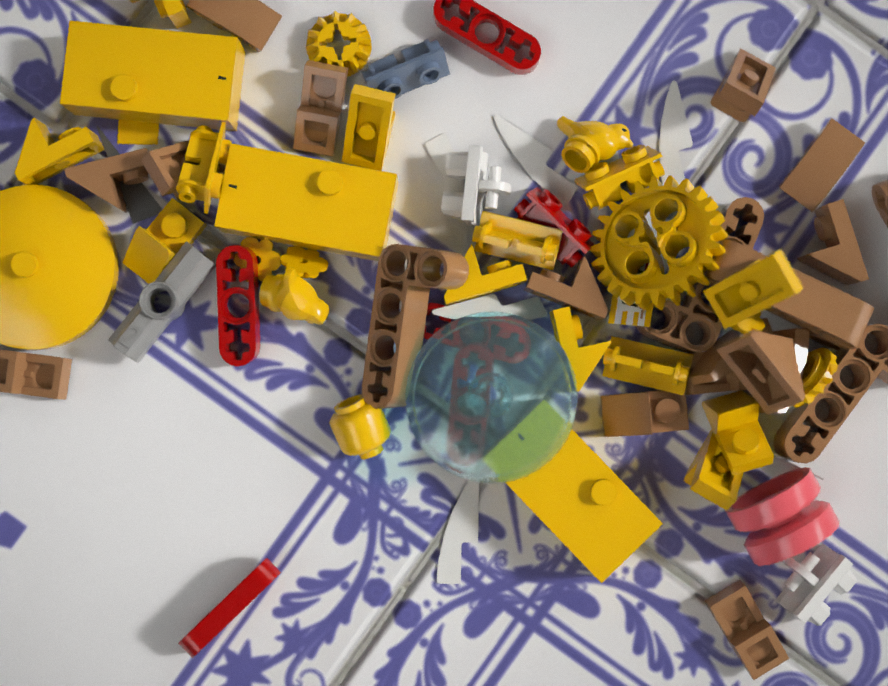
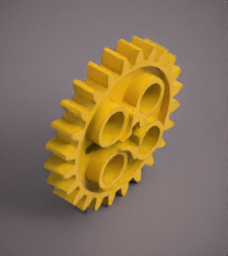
(693, 227)

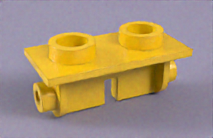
(605, 179)
(203, 180)
(517, 240)
(647, 365)

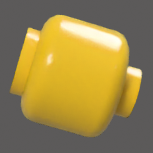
(359, 427)

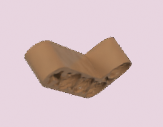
(694, 309)
(829, 313)
(386, 371)
(840, 399)

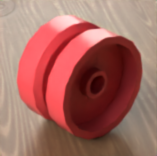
(783, 517)

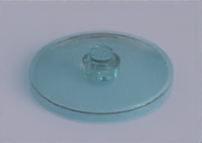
(491, 397)

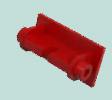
(546, 211)

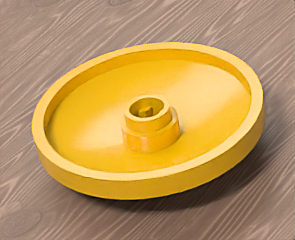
(53, 267)

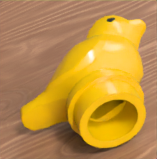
(591, 142)
(293, 297)

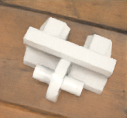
(472, 168)
(813, 582)

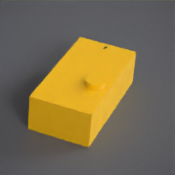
(152, 75)
(306, 202)
(587, 507)

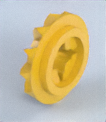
(353, 30)
(817, 373)

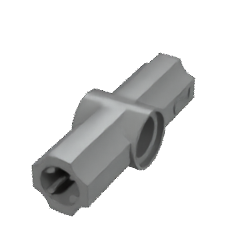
(144, 323)

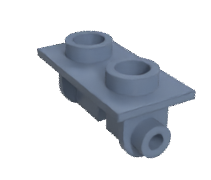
(422, 66)

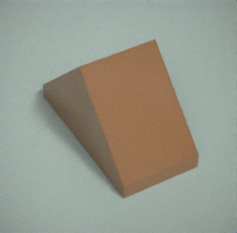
(766, 368)

